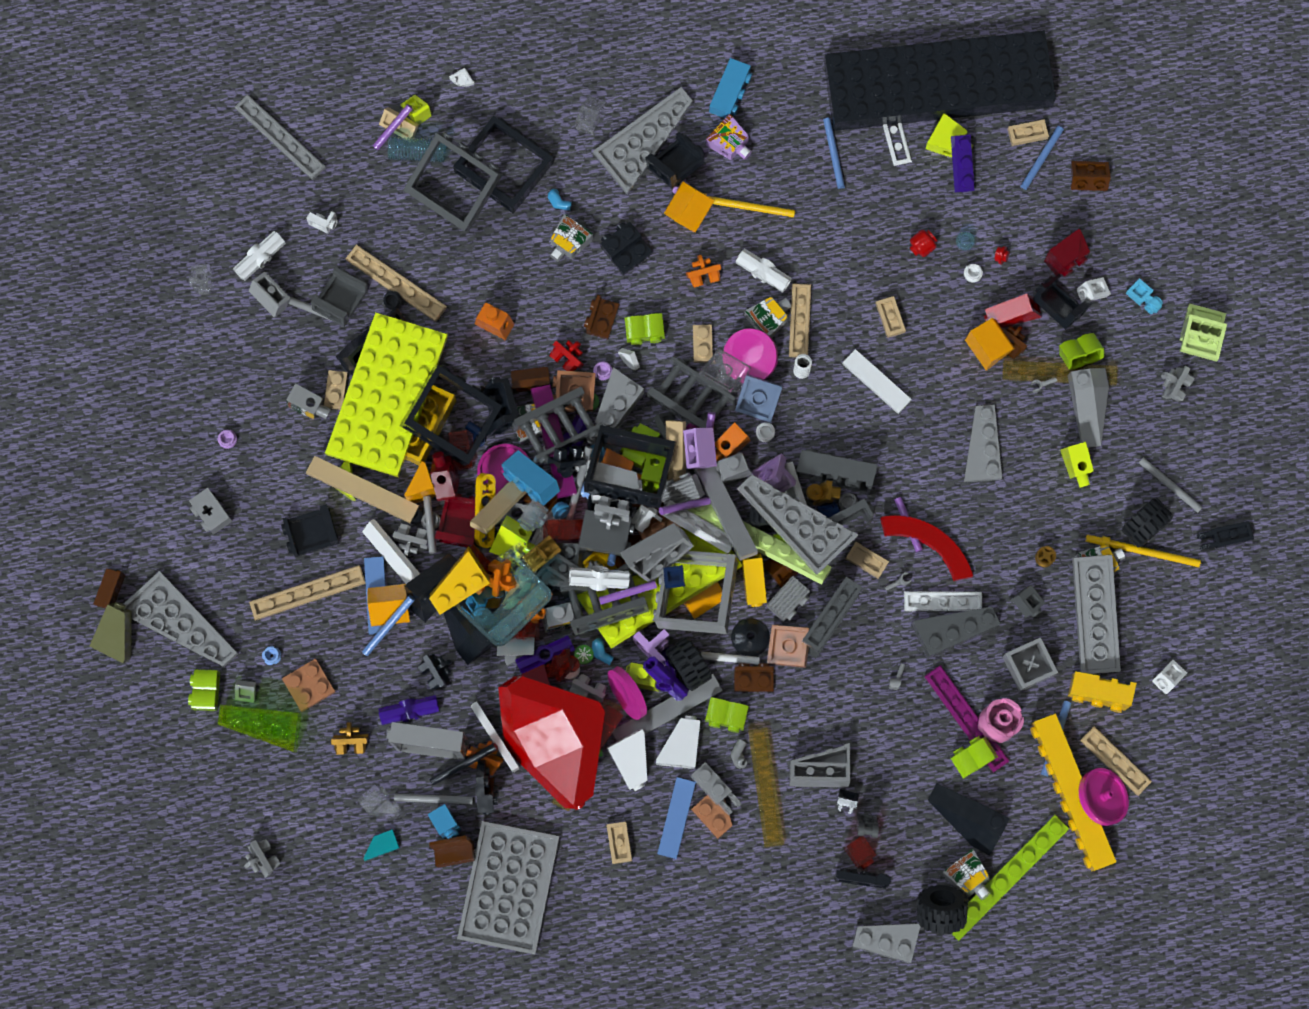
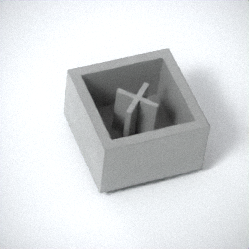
(1030, 664)

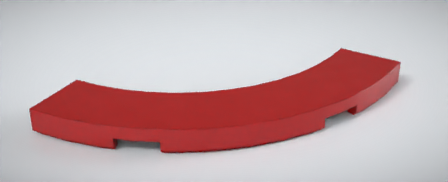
(931, 537)

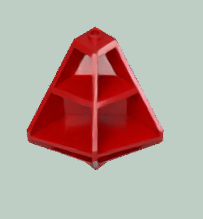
(553, 737)

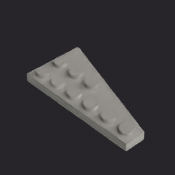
(626, 151)
(801, 527)
(169, 613)

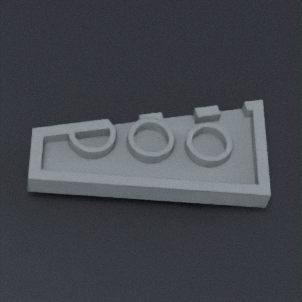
(983, 453)

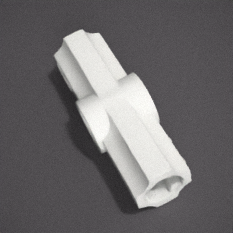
(259, 255)
(763, 270)
(599, 578)

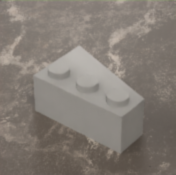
(822, 769)

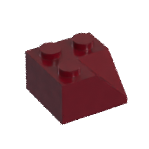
(1068, 254)

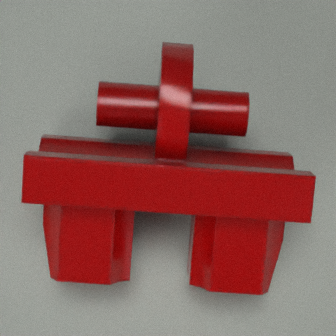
(559, 351)

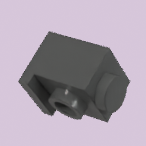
(1028, 601)

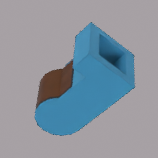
(485, 599)

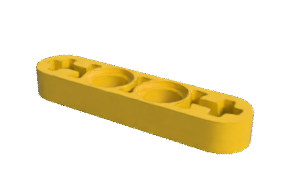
(479, 494)

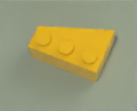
(459, 583)
(1101, 691)

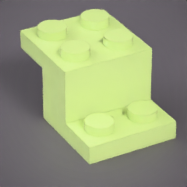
(1203, 332)

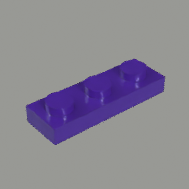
(962, 163)

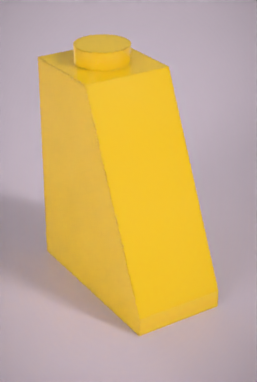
(754, 580)

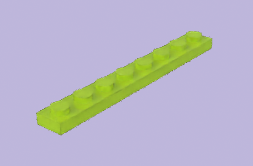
(1013, 871)

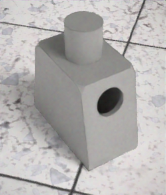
(733, 468)

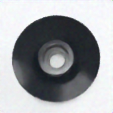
(746, 646)

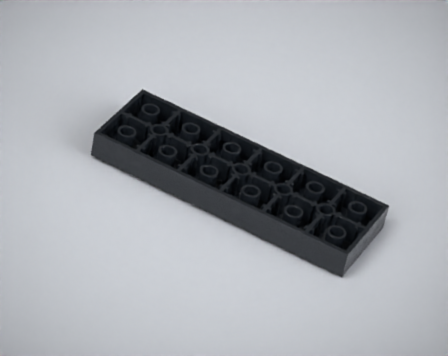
(939, 79)

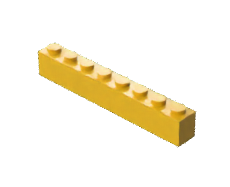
(1066, 779)

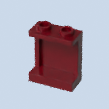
(455, 522)

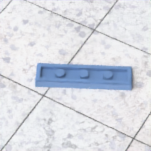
(374, 578)
(676, 818)

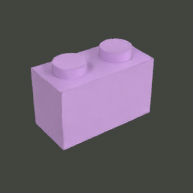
(699, 448)

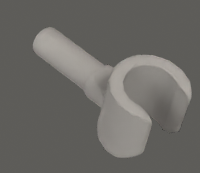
(1043, 383)
(900, 581)
(896, 682)

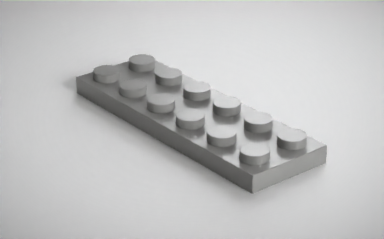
(1096, 614)

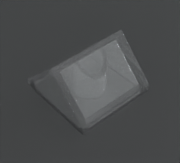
(725, 371)

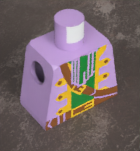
(729, 139)

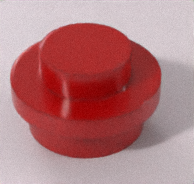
(1001, 255)

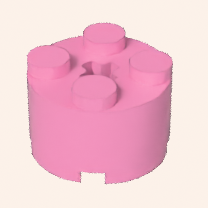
(1000, 720)

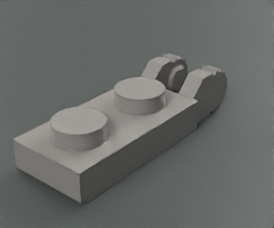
(714, 787)

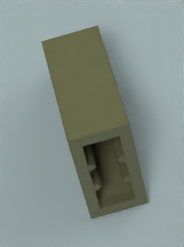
(114, 633)

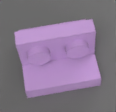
(775, 474)
(651, 648)

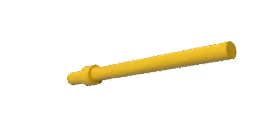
(753, 207)
(1142, 550)

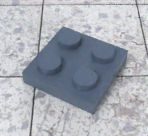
(758, 398)

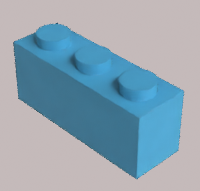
(730, 89)
(530, 478)
(445, 822)

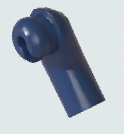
(474, 429)

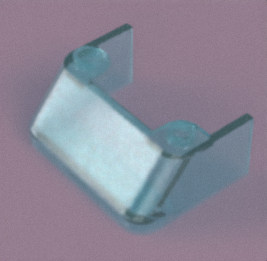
(515, 611)

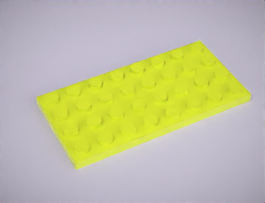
(382, 389)
(696, 580)

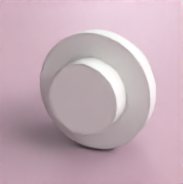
(973, 273)

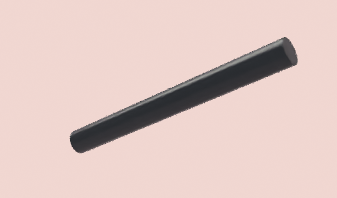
(464, 763)

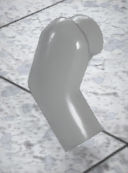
(737, 755)

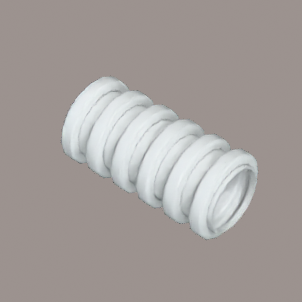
(799, 371)

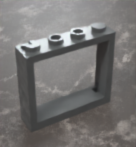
(437, 206)

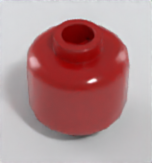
(923, 243)

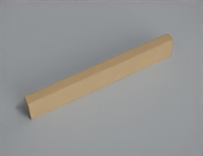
(395, 282)
(362, 489)
(307, 592)

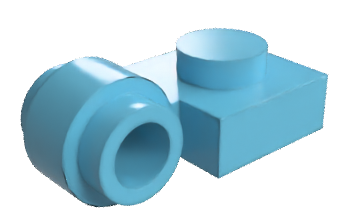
(1140, 293)

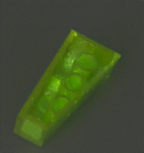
(271, 726)

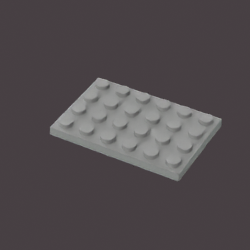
(508, 887)

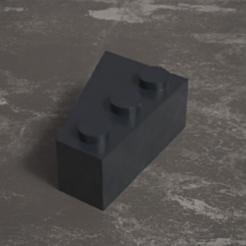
(424, 584)

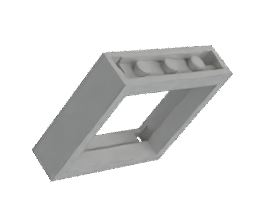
(708, 559)
(428, 741)

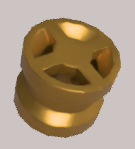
(1048, 554)

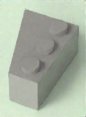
(619, 400)
(657, 552)
(888, 940)

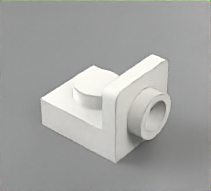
(320, 222)
(1093, 290)
(643, 517)
(1169, 677)

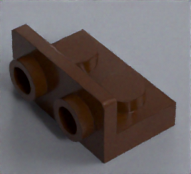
(1090, 175)
(601, 318)
(753, 678)

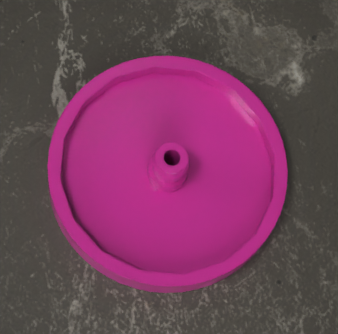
(755, 350)
(492, 460)
(627, 693)
(1103, 796)

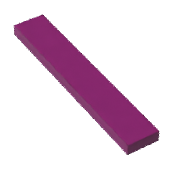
(541, 396)
(961, 711)

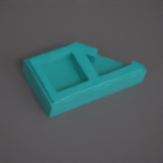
(381, 844)

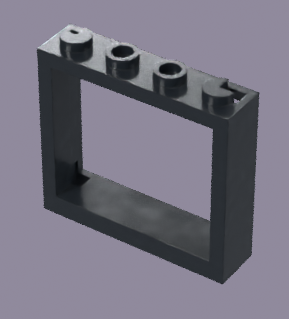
(498, 196)
(433, 439)
(635, 442)

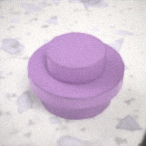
(602, 370)
(227, 439)

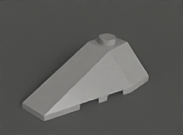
(1089, 398)

